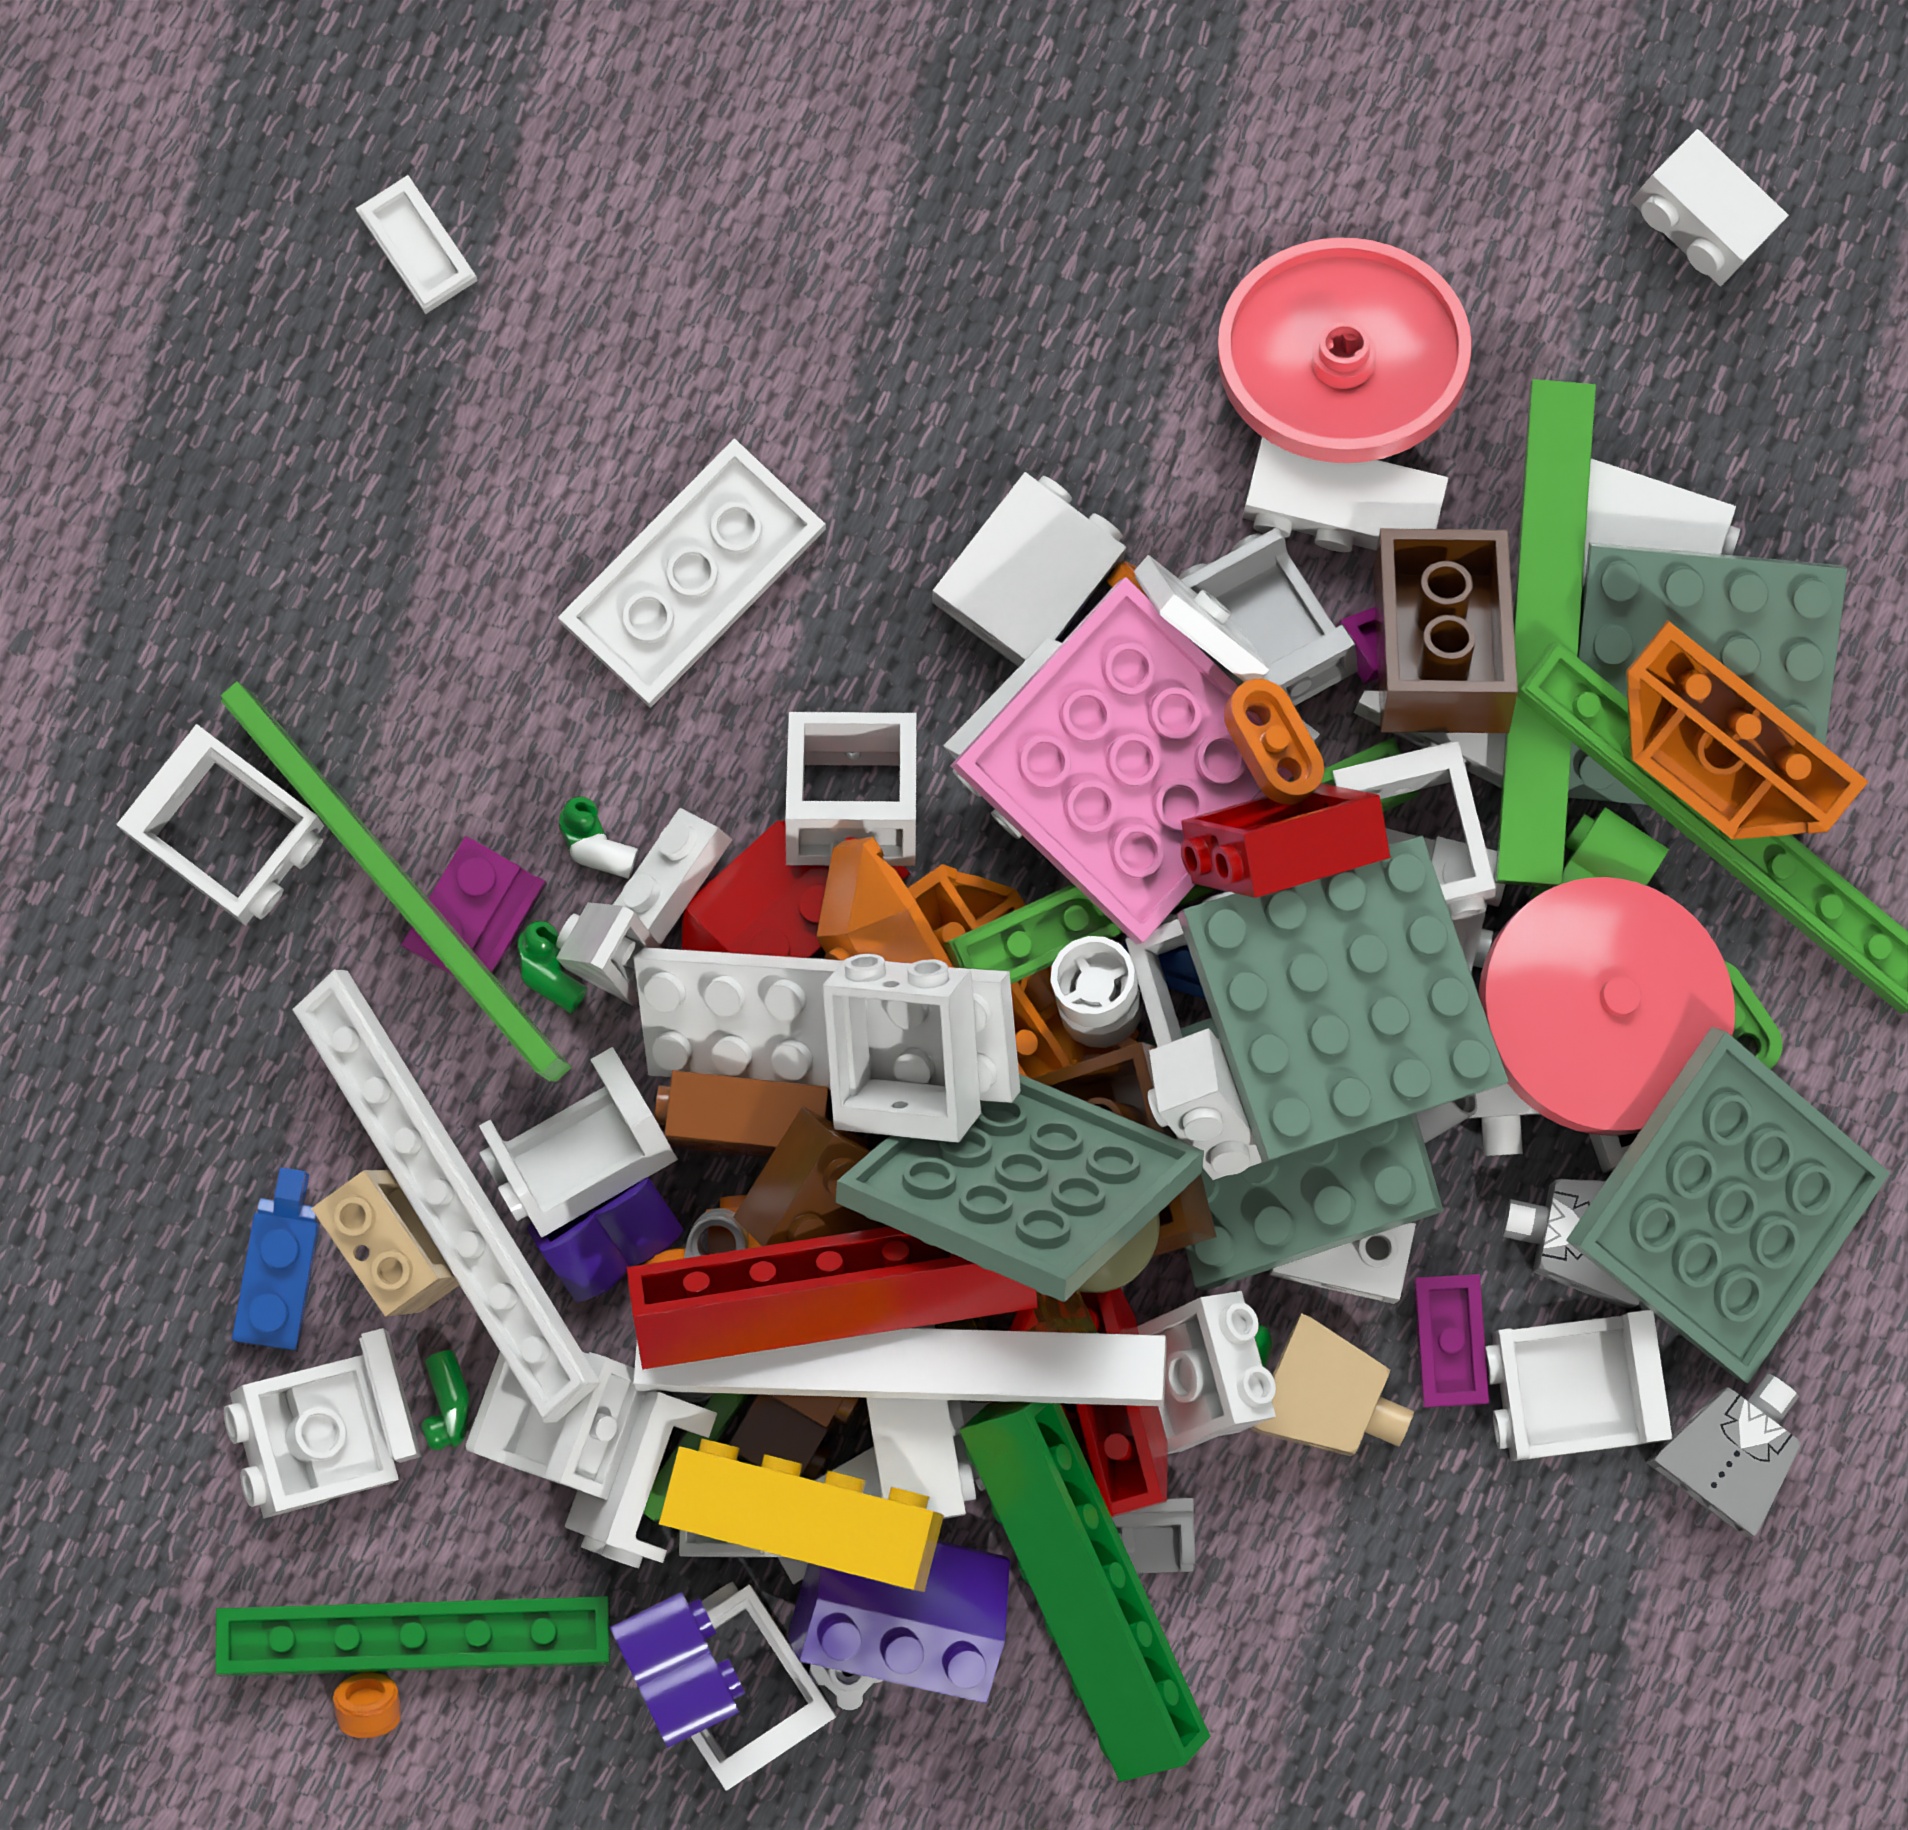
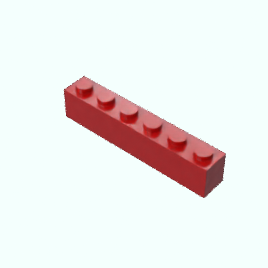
(807, 1295)

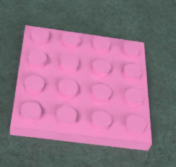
(1111, 756)

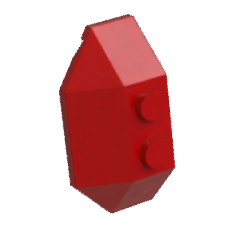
(761, 904)
(1119, 1442)

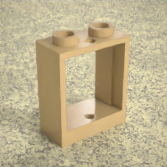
(403, 1262)

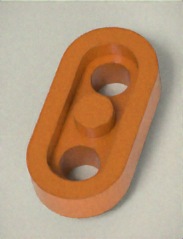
(1277, 743)

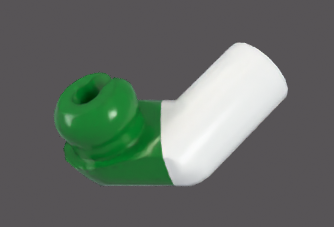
(588, 842)

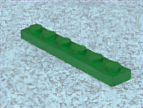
(412, 1636)

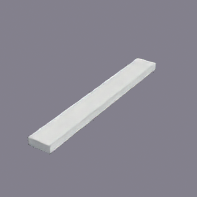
(446, 1197)
(938, 1367)

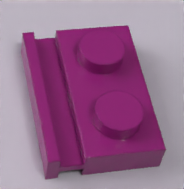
(483, 901)

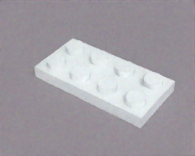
(692, 573)

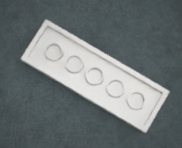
(768, 1022)

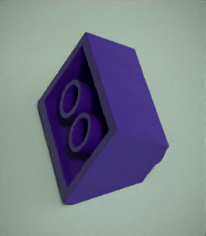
(919, 1639)

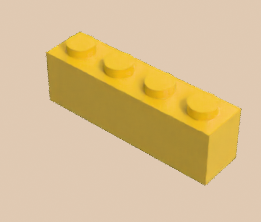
(802, 1518)

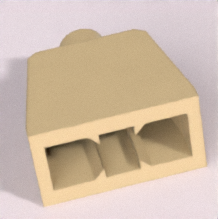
(1331, 1393)

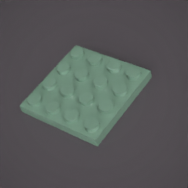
(1755, 615)
(1342, 1001)
(1029, 1189)
(1312, 1199)
(1728, 1205)

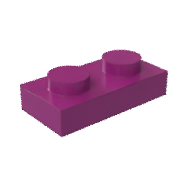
(1451, 1341)

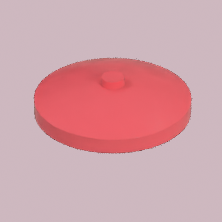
(1344, 350)
(1602, 1001)

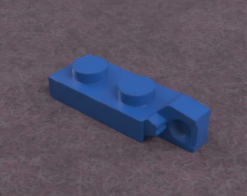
(278, 1267)

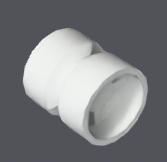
(1096, 991)

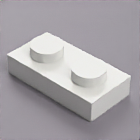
(673, 872)

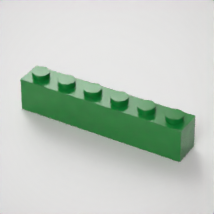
(1085, 1586)

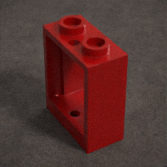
(1277, 845)

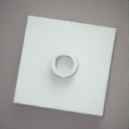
(1200, 619)

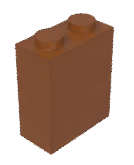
(732, 1112)

